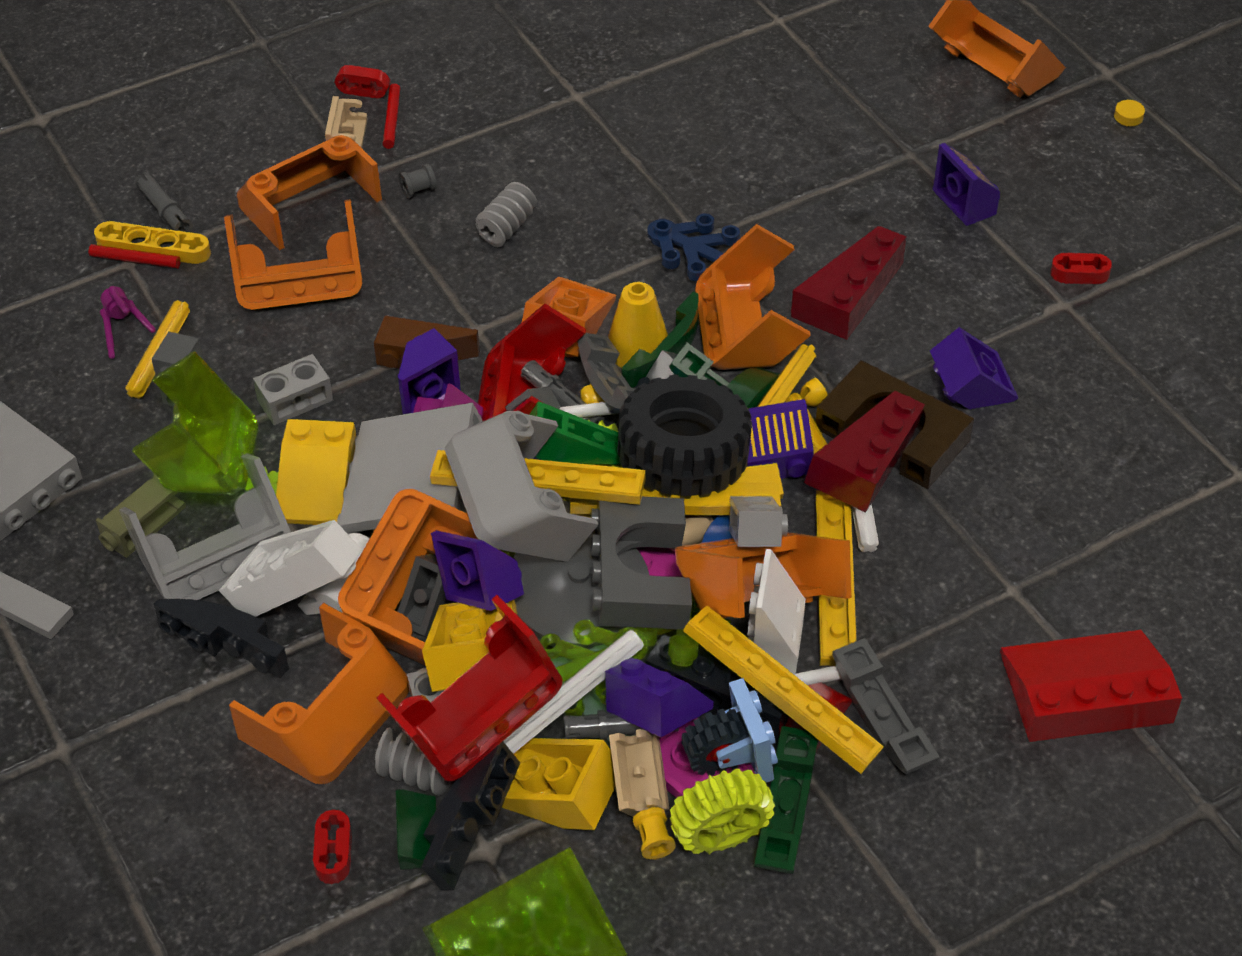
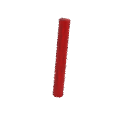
(391, 116)
(134, 256)

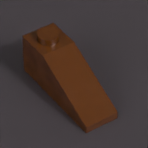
(396, 332)

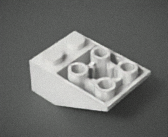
(776, 612)

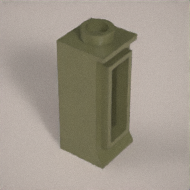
(153, 508)

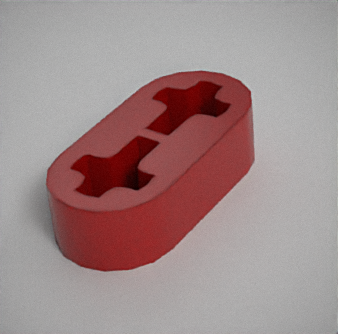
(362, 81)
(1081, 268)
(324, 846)

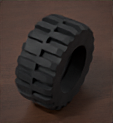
(685, 435)

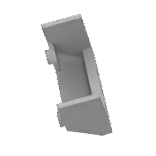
(500, 491)
(211, 562)

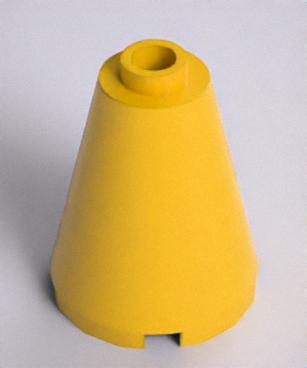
(636, 322)

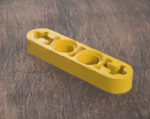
(190, 247)

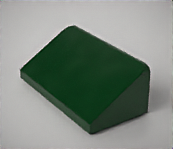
(413, 816)

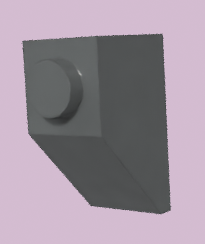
(423, 594)

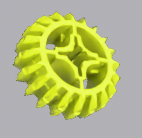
(722, 811)

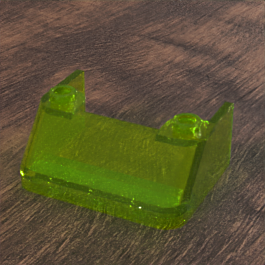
(207, 432)

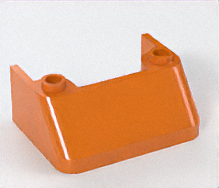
(996, 48)
(300, 173)
(295, 282)
(731, 310)
(386, 564)
(725, 573)
(341, 719)

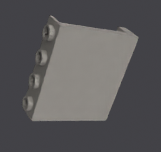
(398, 456)
(31, 470)

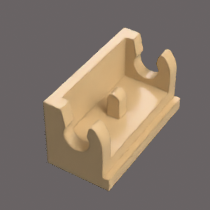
(345, 122)
(638, 772)

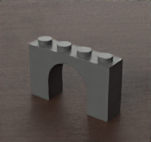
(625, 595)

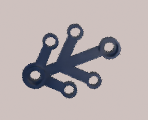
(665, 232)

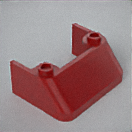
(538, 338)
(482, 703)

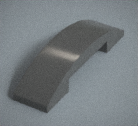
(599, 362)
(880, 709)

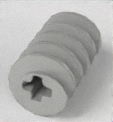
(505, 214)
(407, 764)

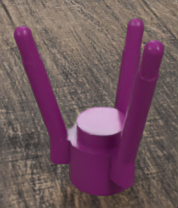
(118, 306)

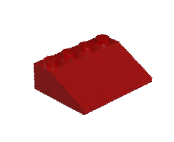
(1091, 685)

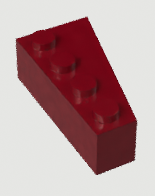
(850, 284)
(865, 453)

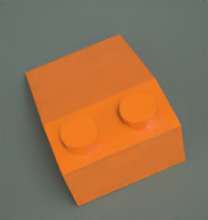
(576, 301)

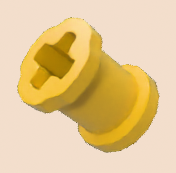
(654, 833)

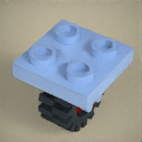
(732, 737)

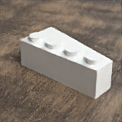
(291, 567)

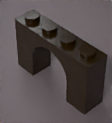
(941, 427)

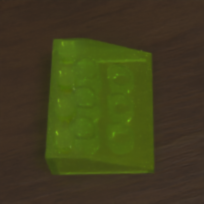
(532, 914)

